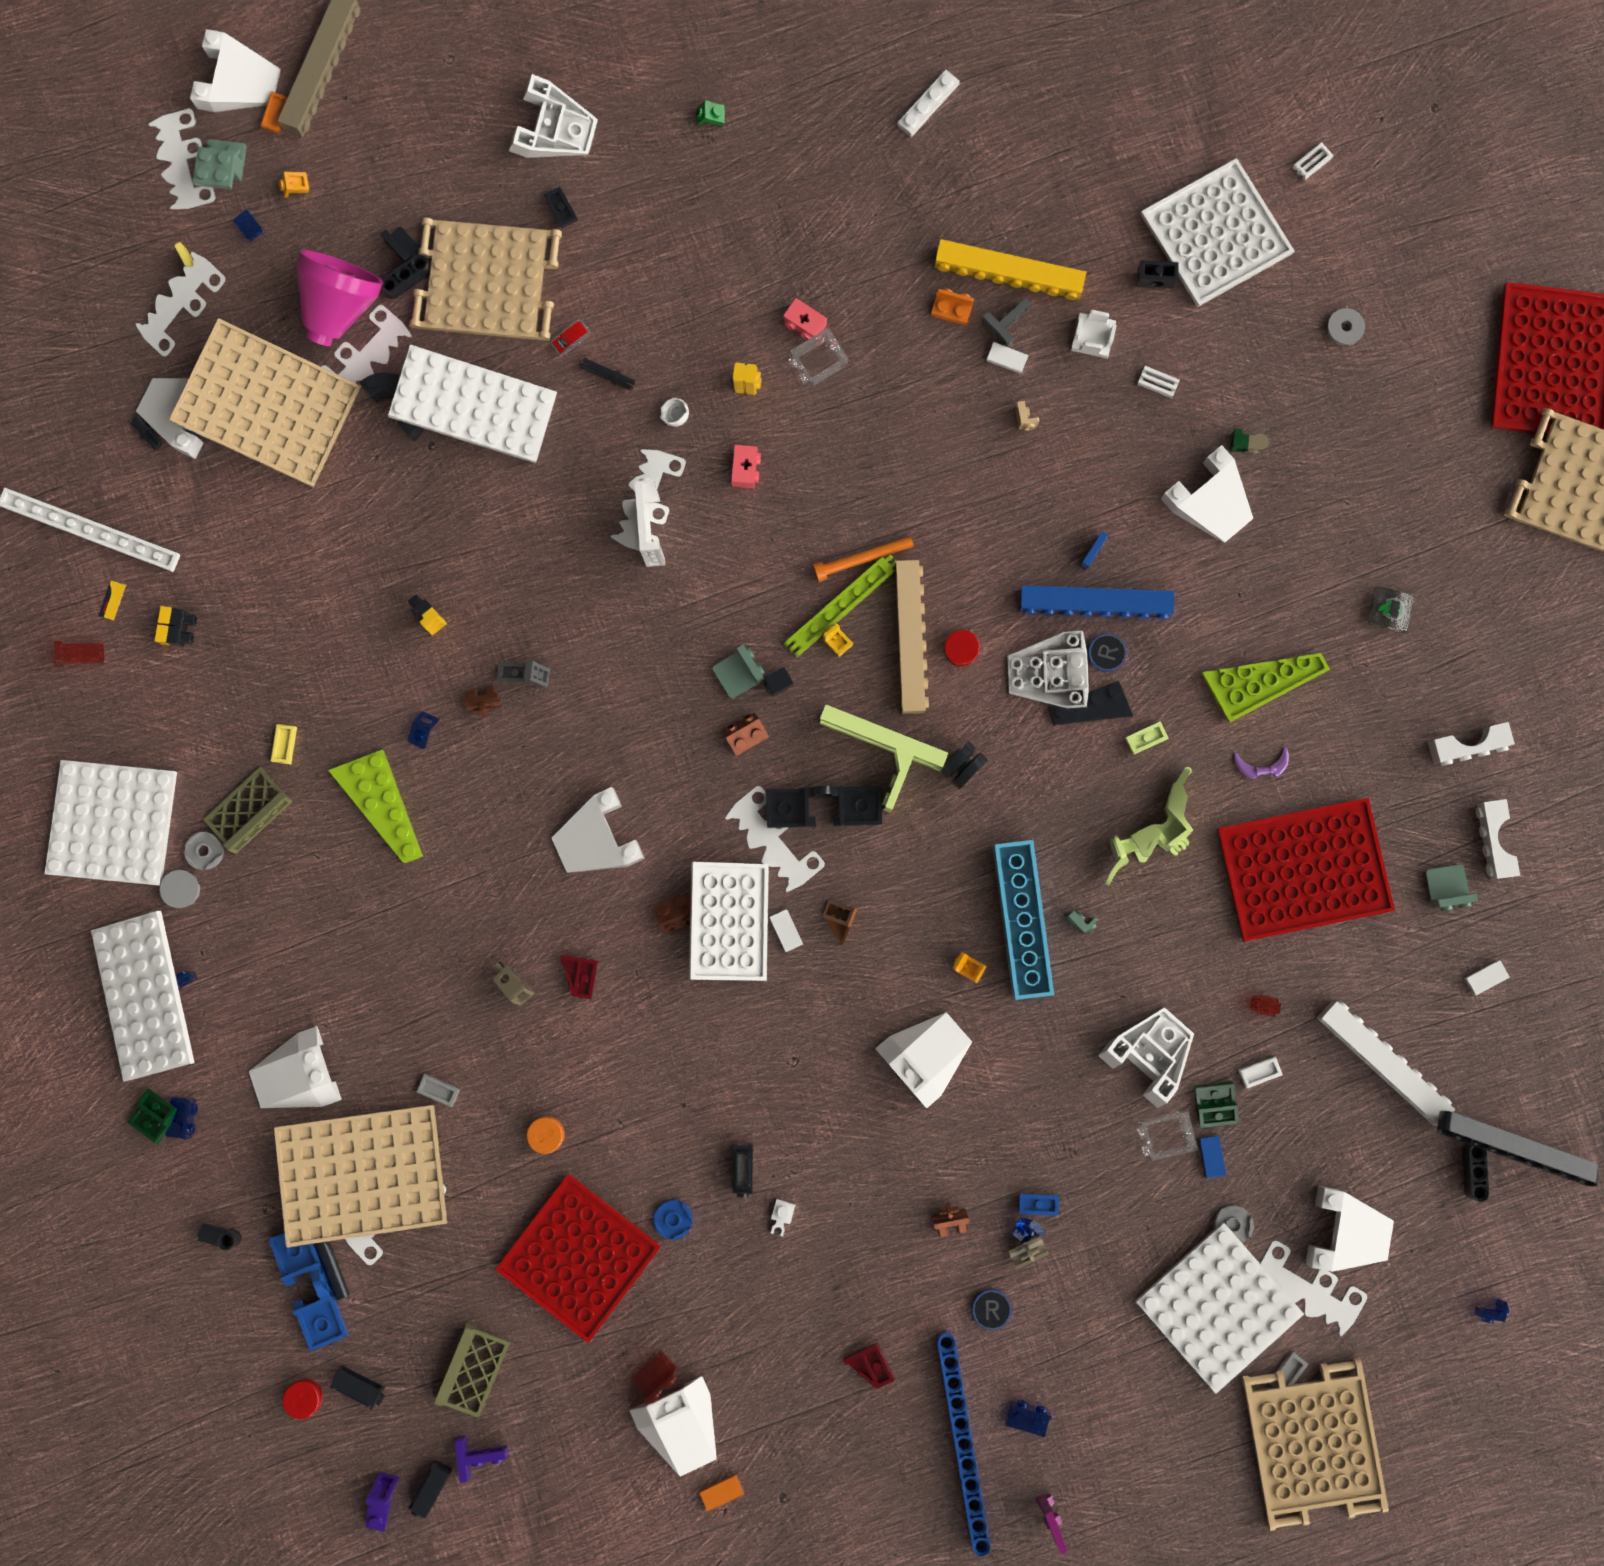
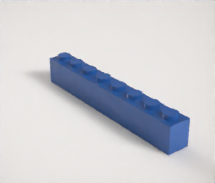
(1096, 601)

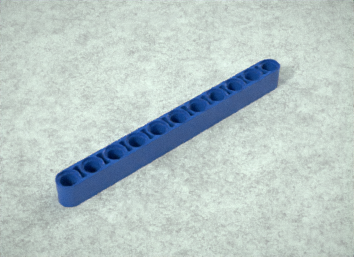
(967, 1451)

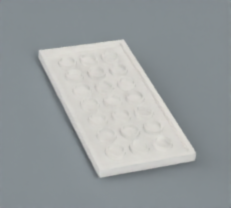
(472, 404)
(142, 996)

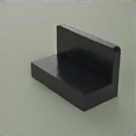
(401, 243)

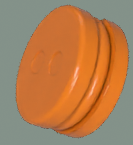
(545, 1134)

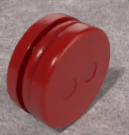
(961, 648)
(302, 1399)

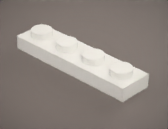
(928, 103)

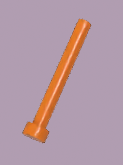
(821, 571)

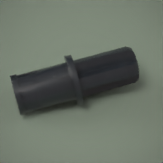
(146, 432)

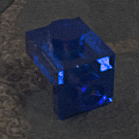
(1489, 1315)

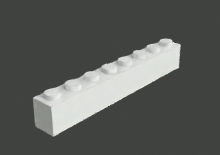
(1384, 1062)

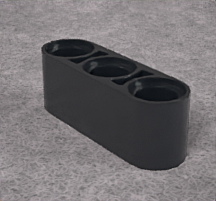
(402, 285)
(1481, 1180)

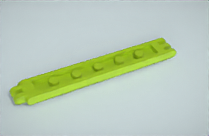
(841, 605)

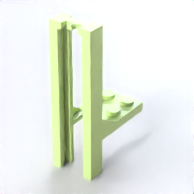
(903, 747)

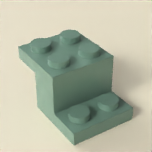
(219, 164)

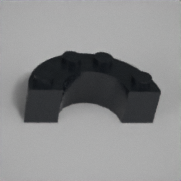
(384, 386)

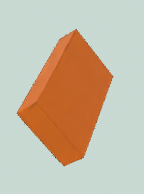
(273, 110)
(721, 1492)

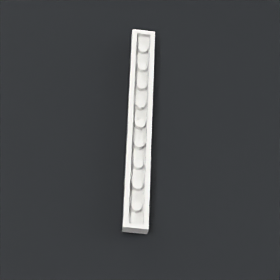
(89, 529)

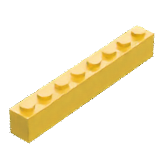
(1010, 270)

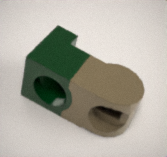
(1247, 443)

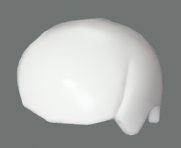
(674, 412)

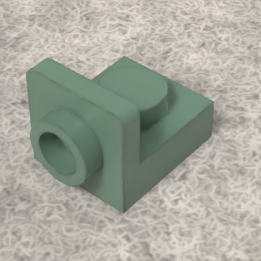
(1078, 919)

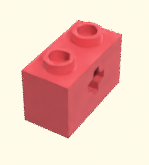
(800, 312)
(742, 456)

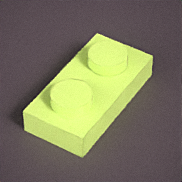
(1146, 738)

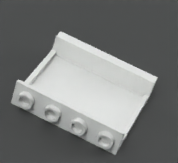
(645, 493)

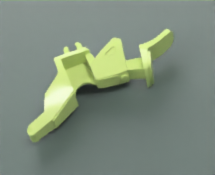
(1167, 835)

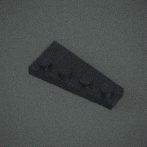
(1102, 704)

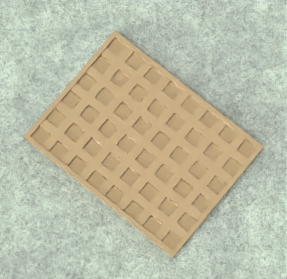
(265, 403)
(360, 1175)

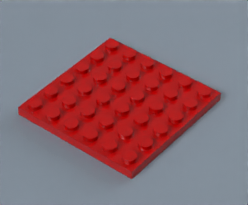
(578, 1258)

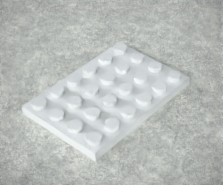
(728, 921)

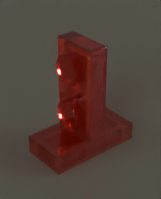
(78, 653)

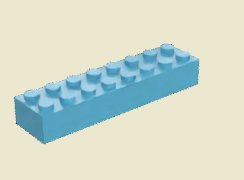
(1023, 920)

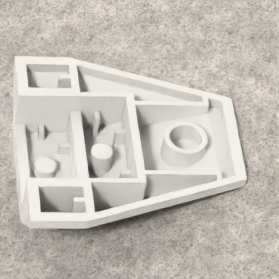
(295, 1075)

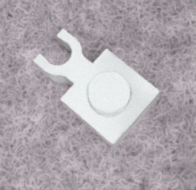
(783, 1214)

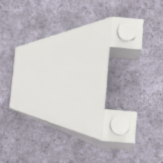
(240, 76)
(561, 125)
(157, 409)
(1219, 504)
(587, 840)
(1158, 1049)
(1358, 1237)

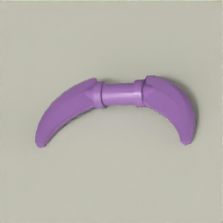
(1252, 772)

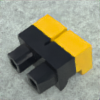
(429, 617)
(174, 627)

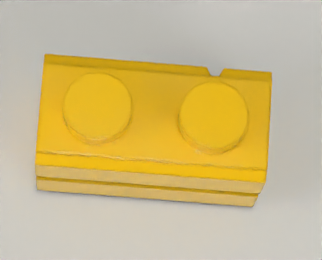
(746, 378)

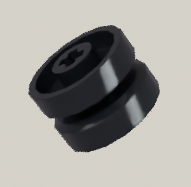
(963, 765)

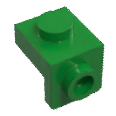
(710, 113)

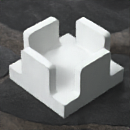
(1094, 334)

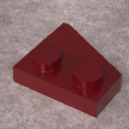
(580, 975)
(871, 1365)

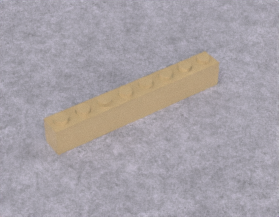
(910, 637)

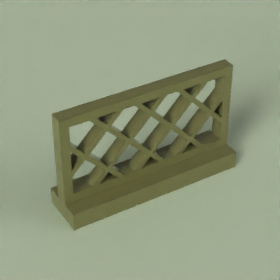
(255, 823)
(456, 1363)

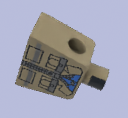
(516, 988)

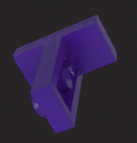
(476, 1458)
(380, 1501)

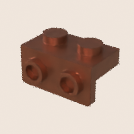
(745, 733)
(673, 913)

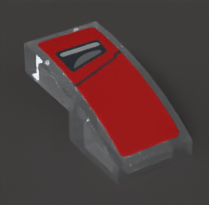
(570, 337)

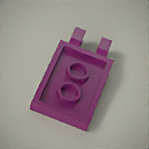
(1052, 1521)

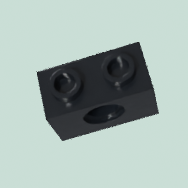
(1157, 274)

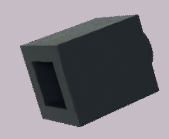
(778, 682)

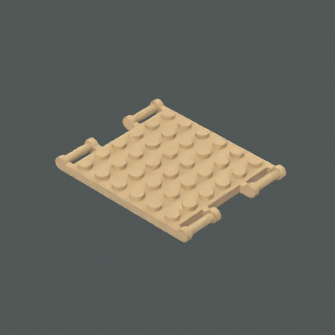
(485, 279)
(1566, 483)
(1315, 1444)

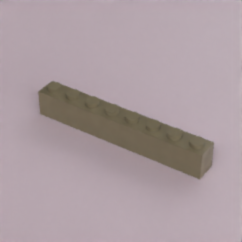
(318, 66)

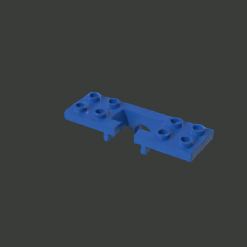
(319, 1320)

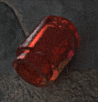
(1265, 1005)

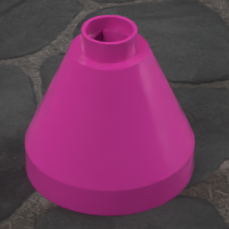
(332, 294)

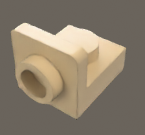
(1022, 416)

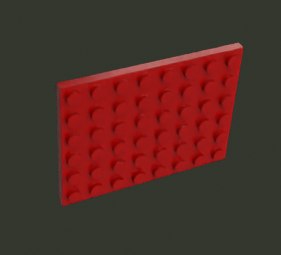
(1549, 357)
(1305, 869)

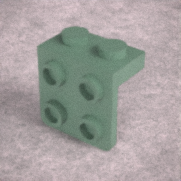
(739, 672)
(1449, 887)

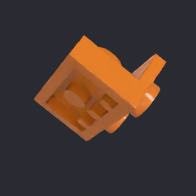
(952, 306)

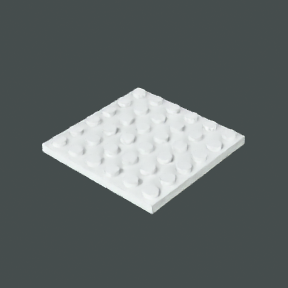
(1217, 232)
(110, 822)
(1219, 1307)

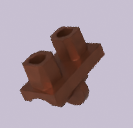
(482, 703)
(950, 1217)

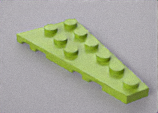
(1253, 685)
(376, 794)

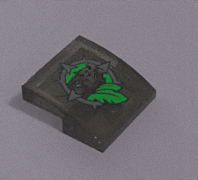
(1390, 609)

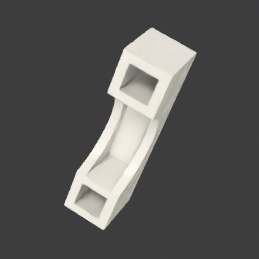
(1493, 737)
(1491, 817)

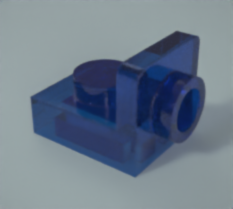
(185, 977)
(1027, 1229)

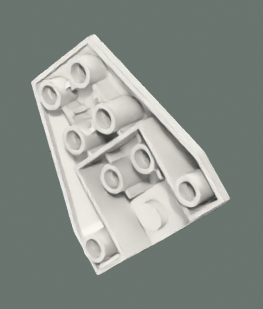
(1052, 671)
(926, 1055)
(680, 1426)

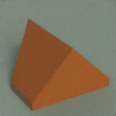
(839, 918)

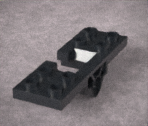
(791, 806)

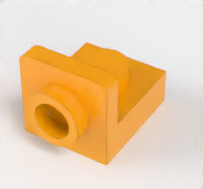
(293, 183)

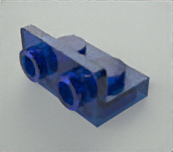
(183, 1121)
(1028, 1418)

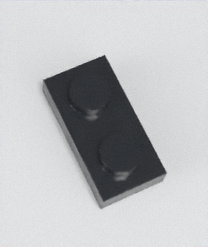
(560, 207)

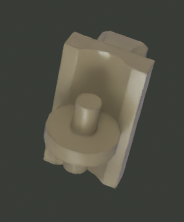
(1028, 1252)

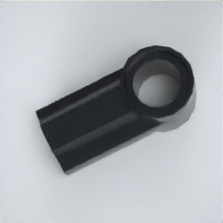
(218, 1236)

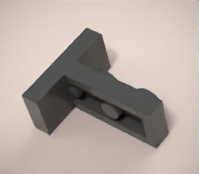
(999, 329)
(523, 673)

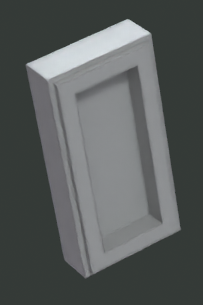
(438, 1090)
(1292, 1368)

